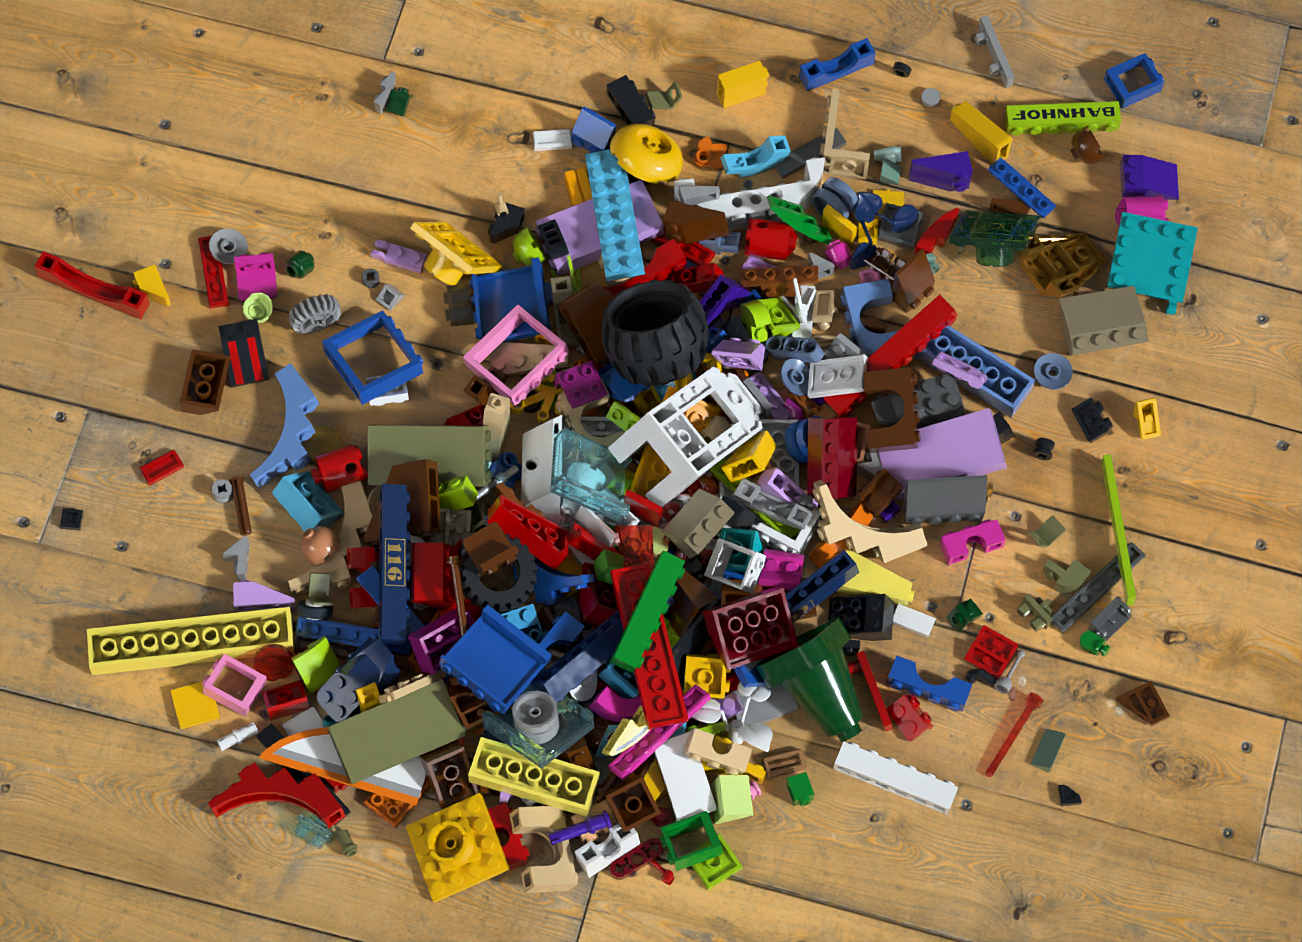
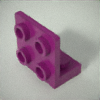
(580, 384)

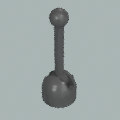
(804, 501)

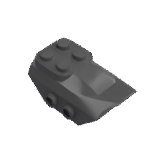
(937, 402)

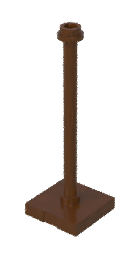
(454, 562)

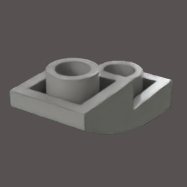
(387, 84)

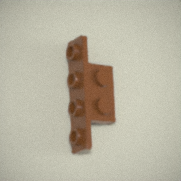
(779, 280)

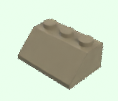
(697, 522)

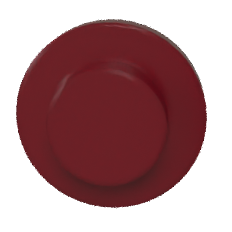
(662, 819)

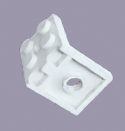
(776, 541)

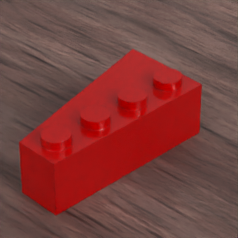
(543, 537)

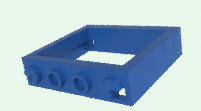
(385, 383)

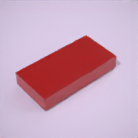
(161, 467)

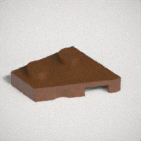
(1145, 703)

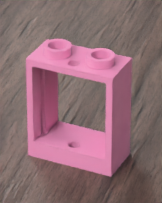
(238, 706)

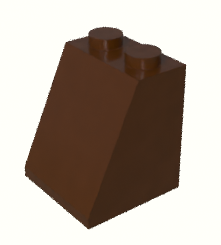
(690, 600)

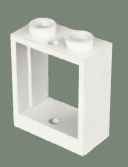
(600, 529)
(722, 552)

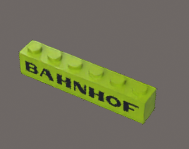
(1062, 118)

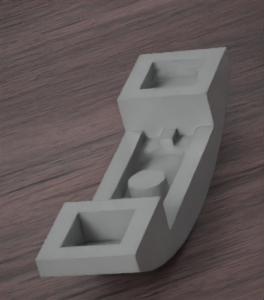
(757, 499)

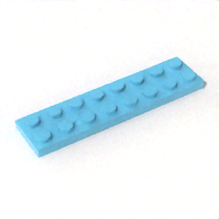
(614, 216)

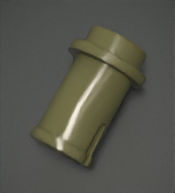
(346, 842)

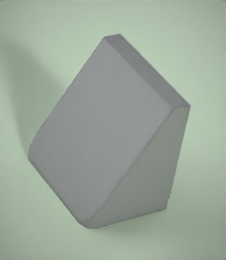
(389, 296)

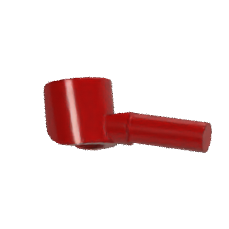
(668, 875)

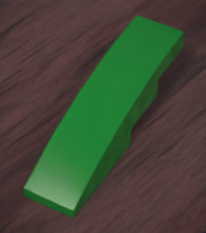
(794, 216)

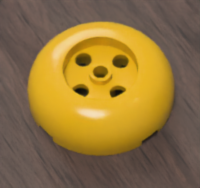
(647, 153)

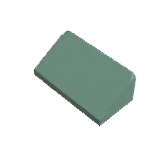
(1048, 749)

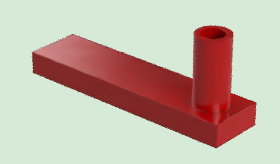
(863, 665)

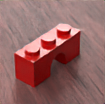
(360, 559)
(514, 851)

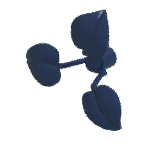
(865, 211)

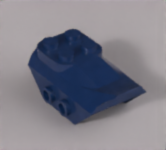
(367, 665)

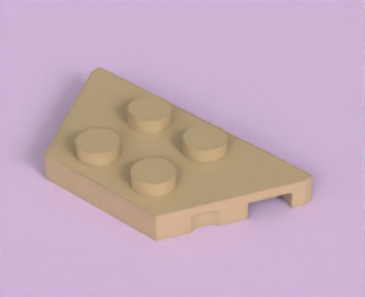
(406, 687)

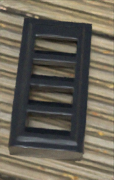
(557, 249)

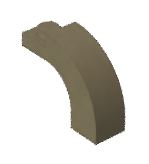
(561, 290)

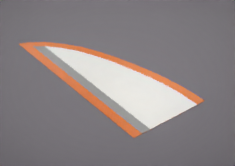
(315, 753)

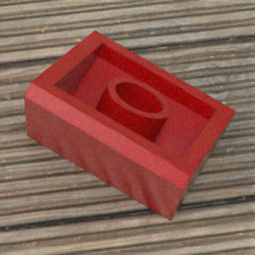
(285, 700)

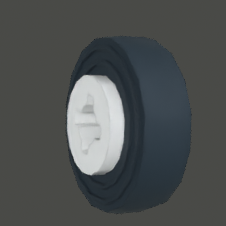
(313, 612)

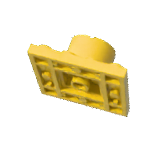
(453, 252)
(457, 847)

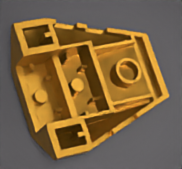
(1060, 262)

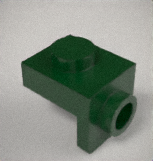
(399, 101)
(964, 614)

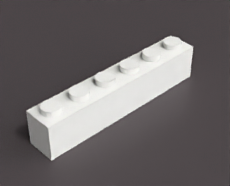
(895, 778)

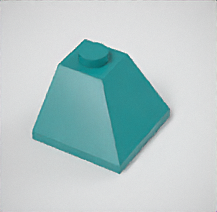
(745, 538)

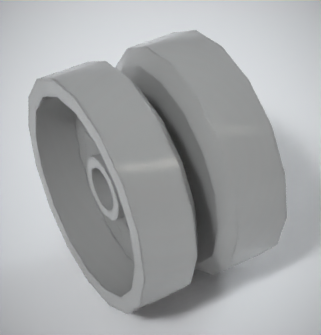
(536, 716)

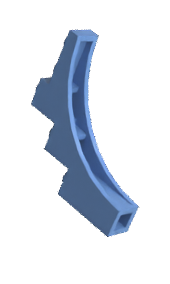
(297, 428)

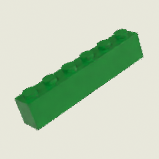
(647, 612)

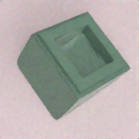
(890, 172)

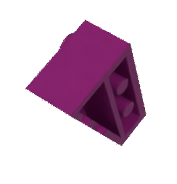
(436, 640)

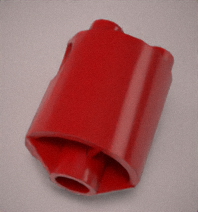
(769, 239)
(332, 469)

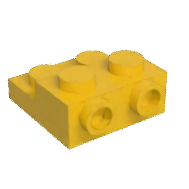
(707, 673)

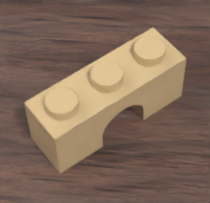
(700, 748)

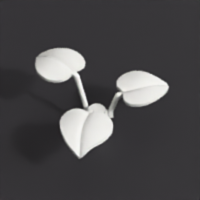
(756, 734)

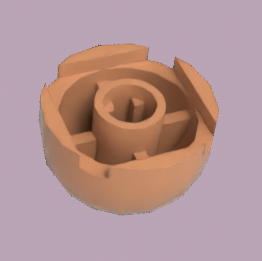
(318, 543)

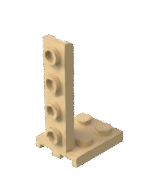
(840, 161)

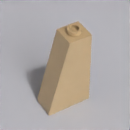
(498, 422)

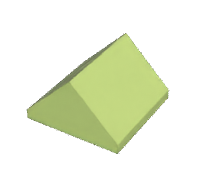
(731, 798)

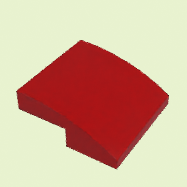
(991, 651)

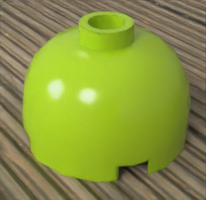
(527, 247)

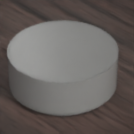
(930, 97)

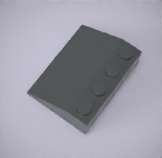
(945, 500)

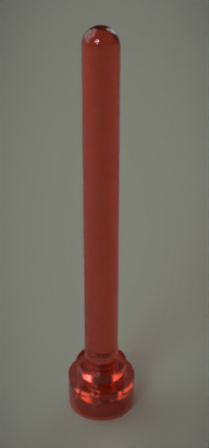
(1033, 702)

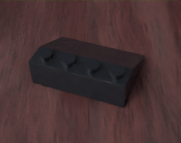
(690, 643)

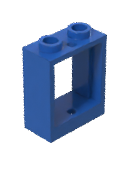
(1119, 90)

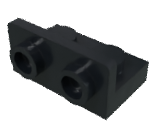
(1092, 420)

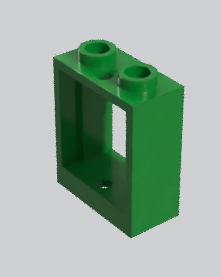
(687, 825)

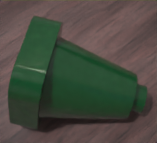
(819, 679)

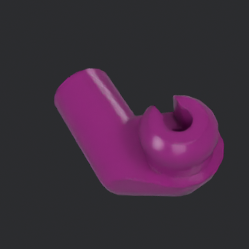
(796, 412)

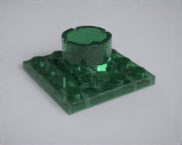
(995, 235)

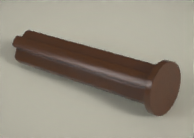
(241, 505)

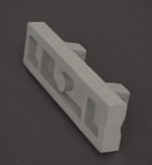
(1001, 65)

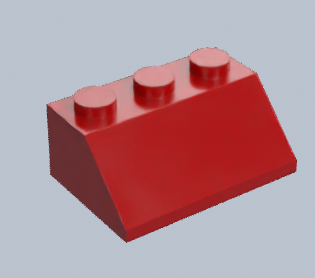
(432, 575)

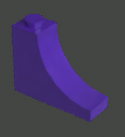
(722, 296)

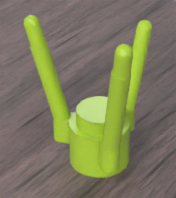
(575, 284)

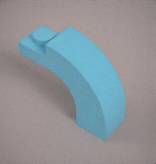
(763, 158)

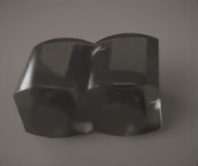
(460, 305)

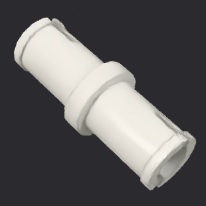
(237, 736)

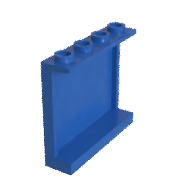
(502, 291)
(495, 660)

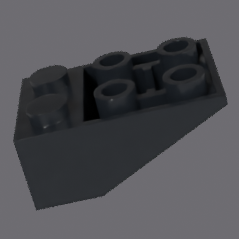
(864, 616)

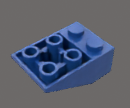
(617, 386)

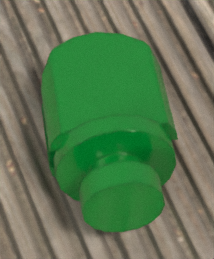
(1094, 643)

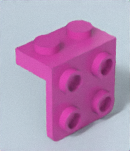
(256, 275)

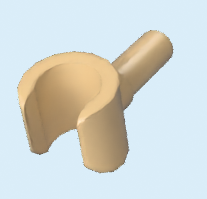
(500, 206)

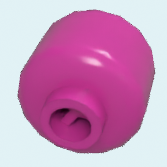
(838, 254)

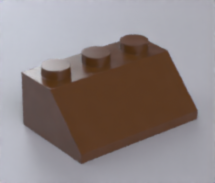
(204, 382)

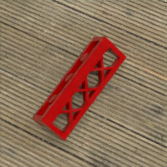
(587, 542)

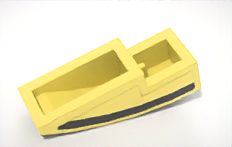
(626, 734)

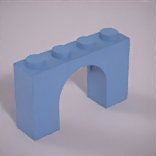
(858, 299)

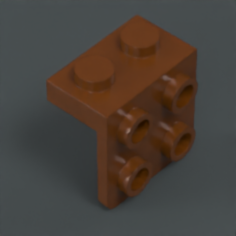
(490, 549)

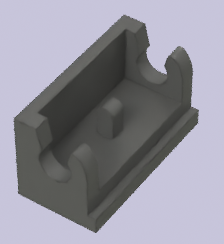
(1111, 619)

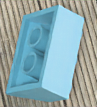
(307, 501)

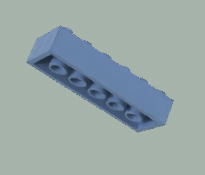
(1005, 384)

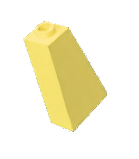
(877, 580)

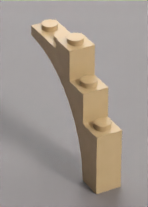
(354, 524)
(885, 543)

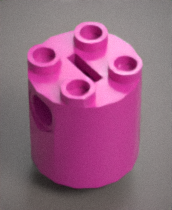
(1141, 205)

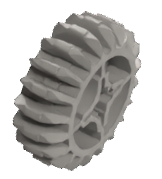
(314, 314)

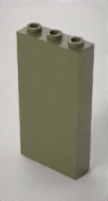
(455, 448)
(396, 731)

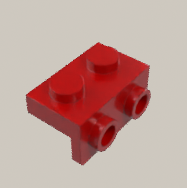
(910, 717)

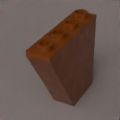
(584, 316)
(424, 503)

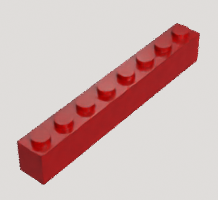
(900, 349)

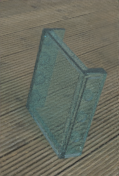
(588, 475)
(573, 725)

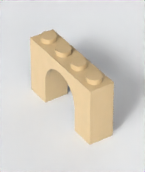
(573, 422)
(559, 875)

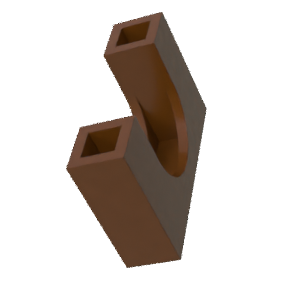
(904, 433)

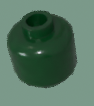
(300, 264)

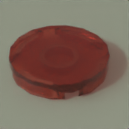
(273, 662)

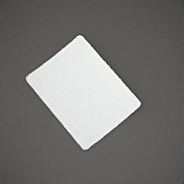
(305, 721)

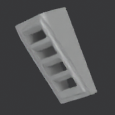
(698, 194)

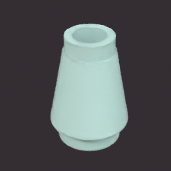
(890, 153)

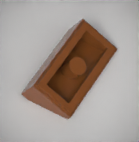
(807, 404)

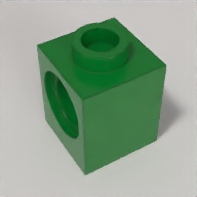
(800, 789)

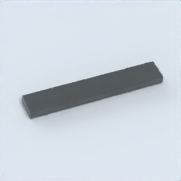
(1093, 590)

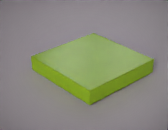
(717, 868)

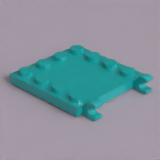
(1153, 258)

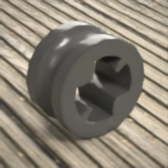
(370, 284)

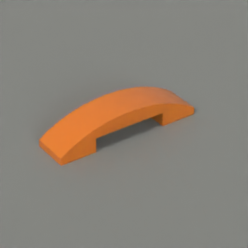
(824, 552)

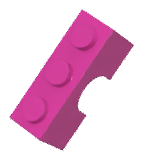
(987, 534)

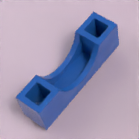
(822, 72)
(564, 632)
(952, 694)

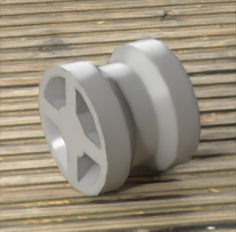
(225, 495)

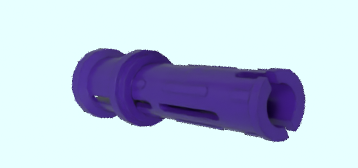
(590, 825)

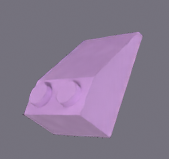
(740, 354)

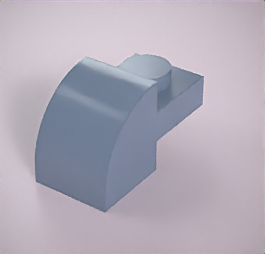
(724, 244)

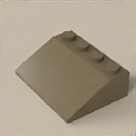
(1102, 320)

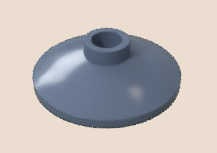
(1053, 363)
(795, 376)

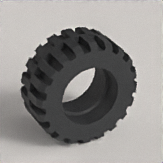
(500, 600)

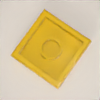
(839, 225)
(193, 706)

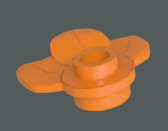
(711, 152)

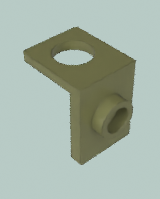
(664, 100)
(1048, 532)
(319, 589)

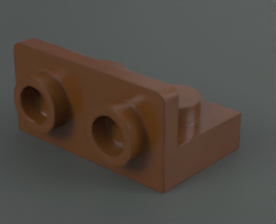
(880, 491)

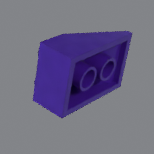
(943, 172)
(1148, 177)

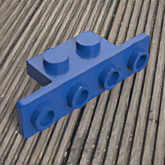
(1021, 187)

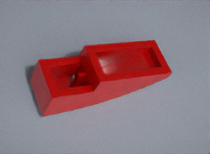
(938, 232)

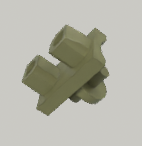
(1038, 609)

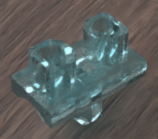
(321, 834)

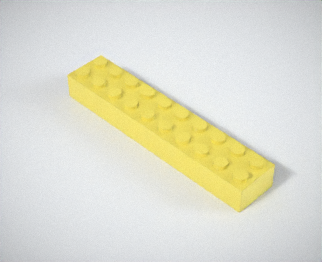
(187, 640)

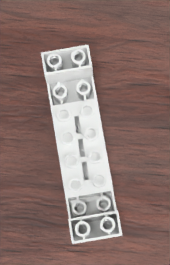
(754, 203)

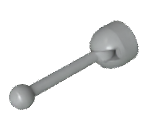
(1004, 683)

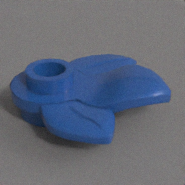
(502, 466)

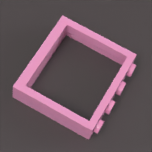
(497, 336)

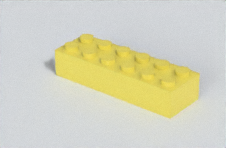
(555, 785)

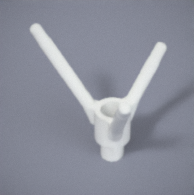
(800, 309)

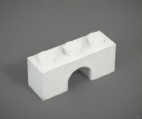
(596, 857)

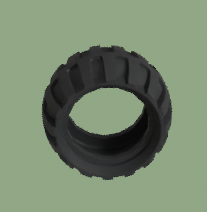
(655, 332)

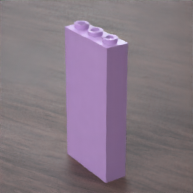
(581, 231)
(949, 449)

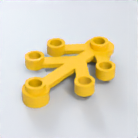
(546, 393)

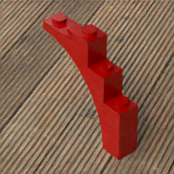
(280, 787)

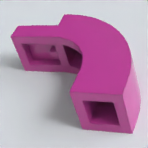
(613, 707)

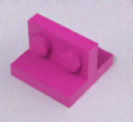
(782, 569)

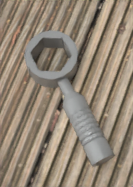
(786, 472)

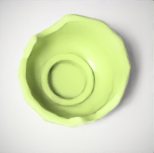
(258, 307)

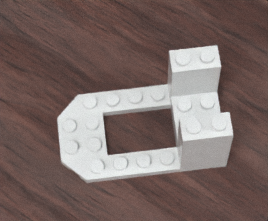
(679, 441)

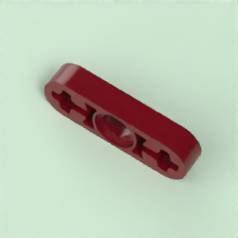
(635, 867)

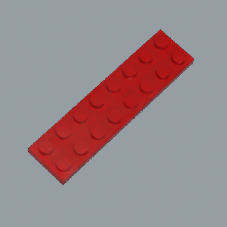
(657, 676)

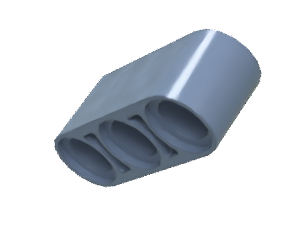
(802, 348)

